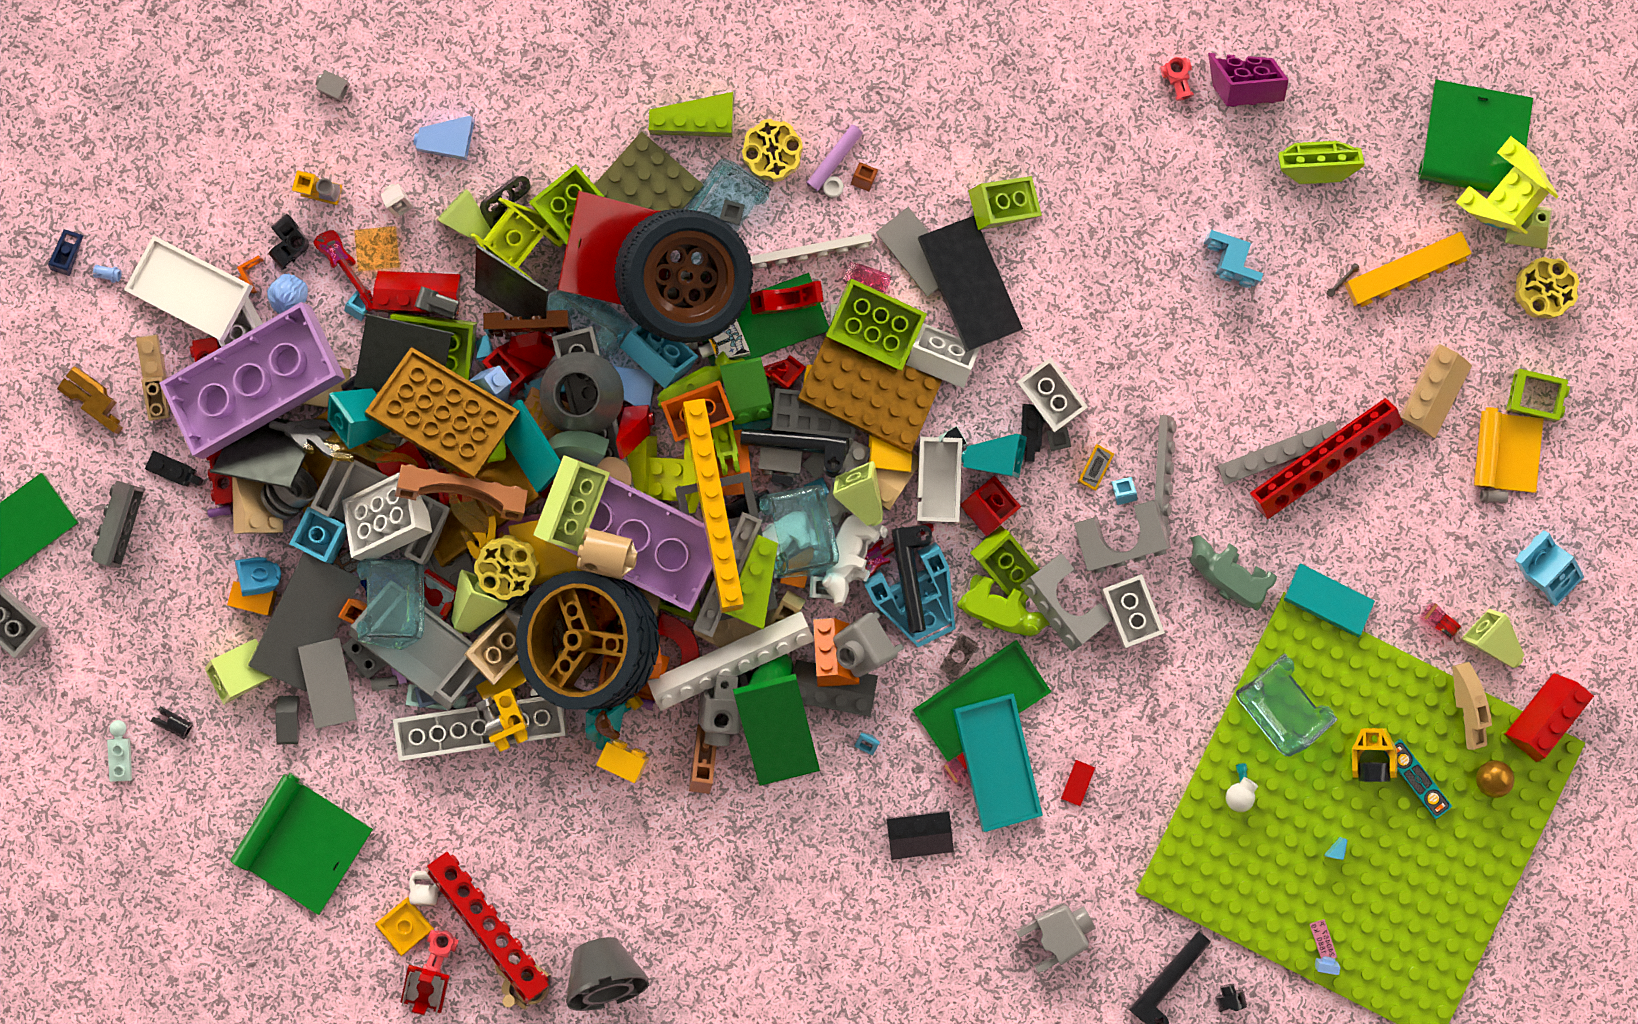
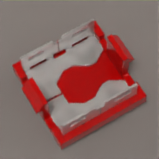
(438, 594)
(424, 989)

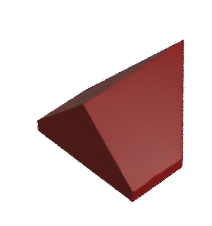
(784, 372)

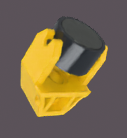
(1374, 770)

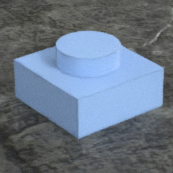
(1327, 965)

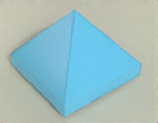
(870, 739)

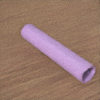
(834, 157)

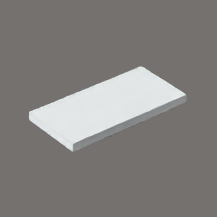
(188, 288)

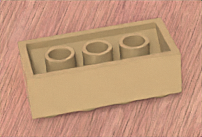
(1435, 390)

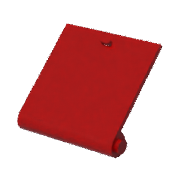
(601, 228)

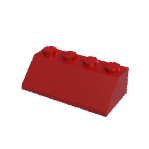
(399, 290)
(1548, 716)

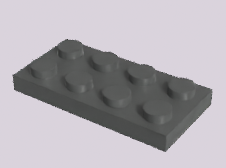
(797, 417)

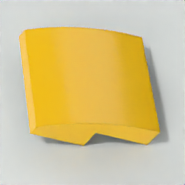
(888, 456)

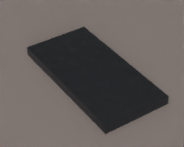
(970, 283)

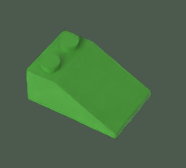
(747, 390)

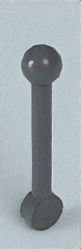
(1331, 292)

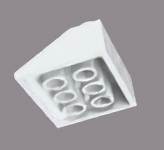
(381, 521)

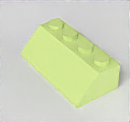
(571, 503)

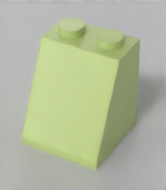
(232, 674)

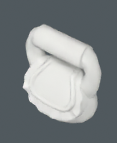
(422, 894)

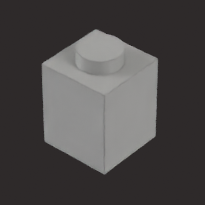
(332, 85)

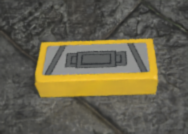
(1095, 467)

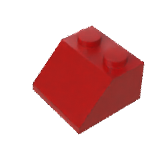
(990, 505)

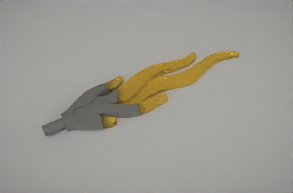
(330, 444)

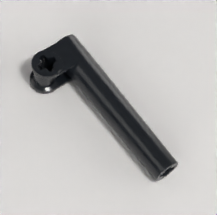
(831, 446)
(904, 542)
(1146, 1005)

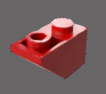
(533, 348)

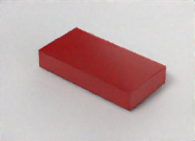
(1077, 782)

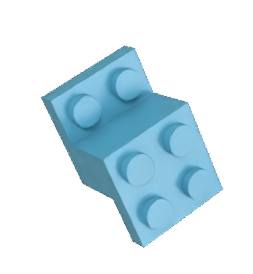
(1232, 259)
(1549, 568)

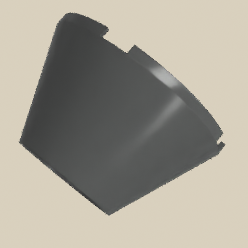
(609, 392)
(602, 974)

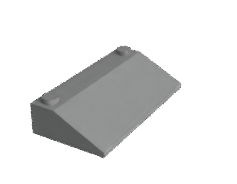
(349, 478)
(433, 662)

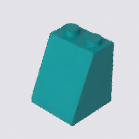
(348, 416)
(997, 456)

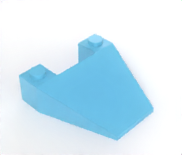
(934, 591)

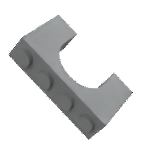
(1152, 539)
(1042, 591)

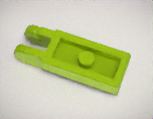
(726, 446)

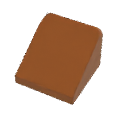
(864, 177)

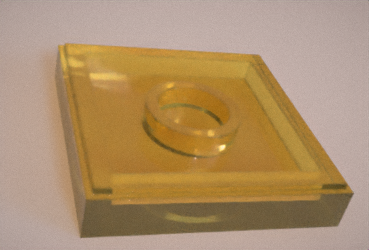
(377, 248)

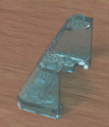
(730, 183)
(613, 323)
(802, 531)
(393, 602)
(1284, 708)

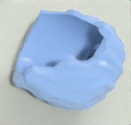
(286, 292)

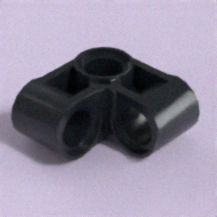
(285, 251)

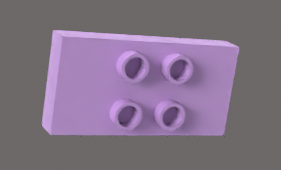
(252, 380)
(669, 543)

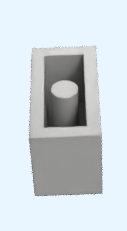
(781, 461)

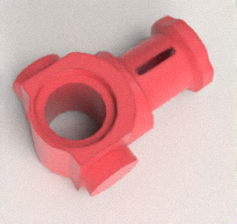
(1179, 79)
(438, 950)

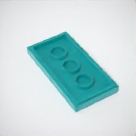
(532, 449)
(1329, 600)

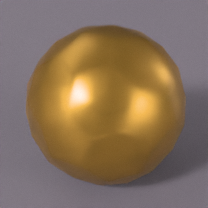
(1495, 779)

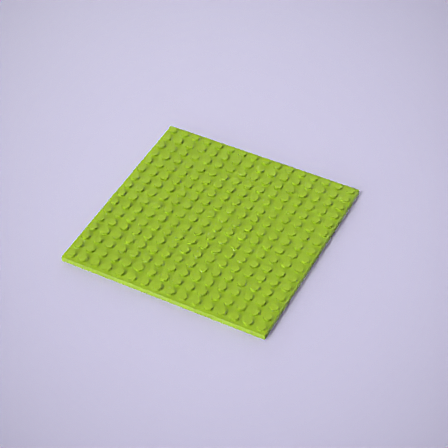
(1412, 890)

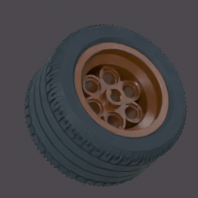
(649, 250)

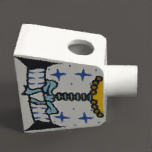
(729, 341)

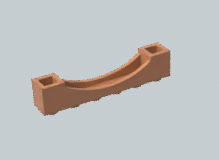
(506, 500)

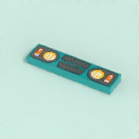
(1420, 781)

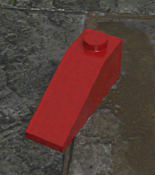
(634, 428)

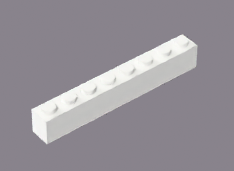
(731, 660)

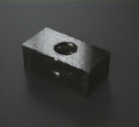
(965, 645)

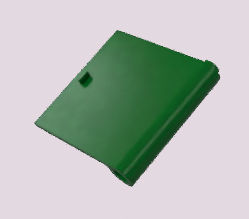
(1469, 133)
(300, 843)

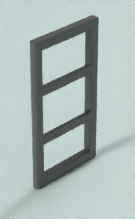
(752, 509)

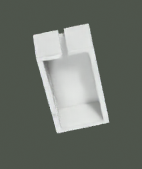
(939, 479)

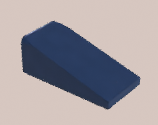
(65, 253)

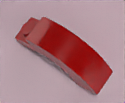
(786, 299)
(682, 635)

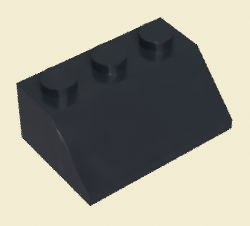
(920, 834)

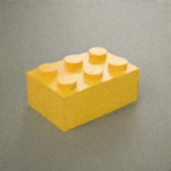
(622, 760)

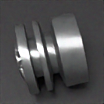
(287, 502)

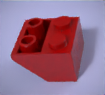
(515, 368)

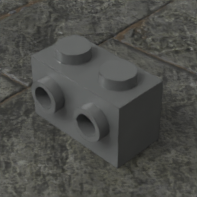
(367, 662)

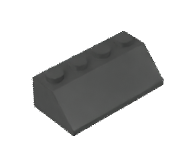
(117, 524)
(846, 698)

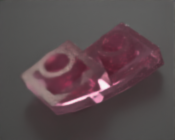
(868, 276)

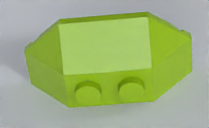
(1320, 161)

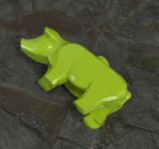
(697, 379)
(1000, 612)

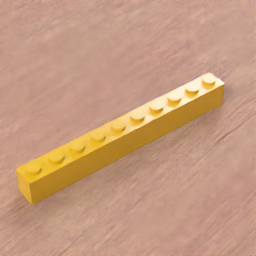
(713, 506)

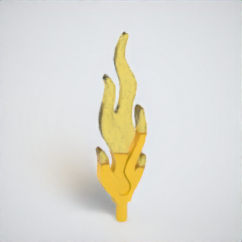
(474, 519)

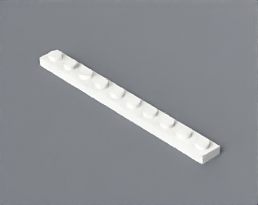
(801, 253)

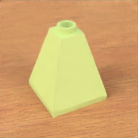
(465, 216)
(1537, 227)
(860, 493)
(472, 604)
(1496, 638)

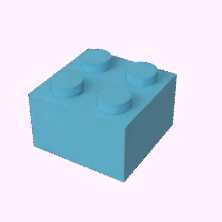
(319, 535)

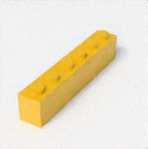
(1408, 268)

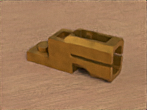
(96, 405)

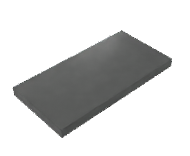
(303, 617)

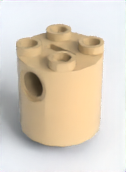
(606, 554)

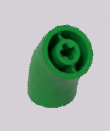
(773, 669)

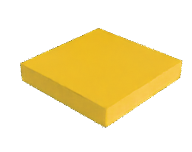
(404, 926)

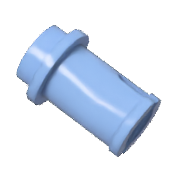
(112, 274)

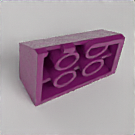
(1247, 81)

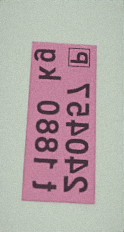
(1323, 939)

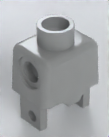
(864, 645)
(715, 701)
(1061, 933)

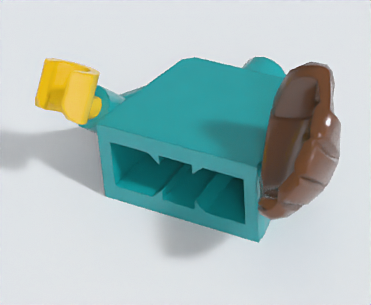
(605, 724)

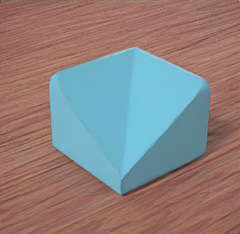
(483, 347)

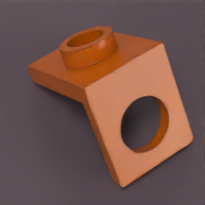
(247, 265)

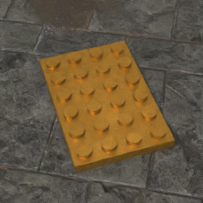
(870, 394)
(442, 413)

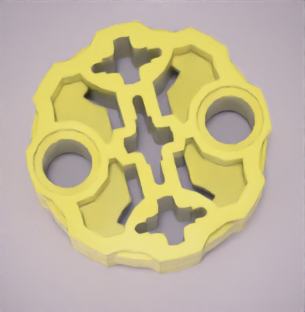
(786, 136)
(1552, 306)
(519, 570)

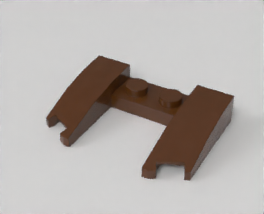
(497, 323)

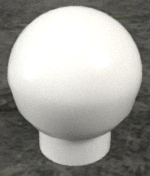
(1241, 795)

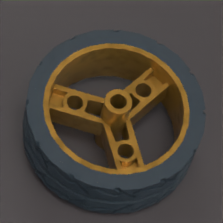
(555, 679)

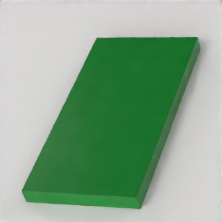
(779, 330)
(31, 522)
(997, 676)
(776, 729)

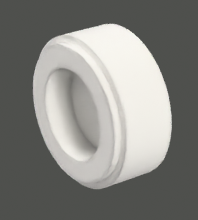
(833, 187)

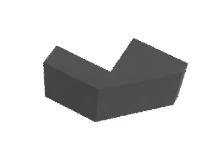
(287, 720)

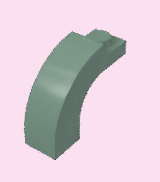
(580, 446)

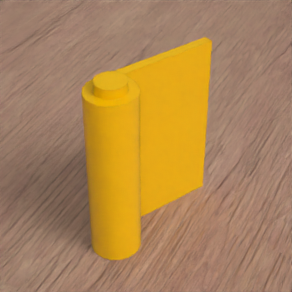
(1508, 451)
(551, 558)

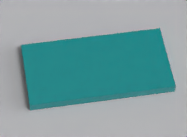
(997, 762)

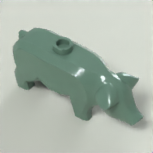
(1228, 576)

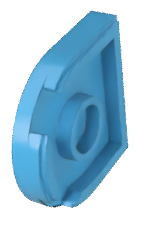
(257, 575)

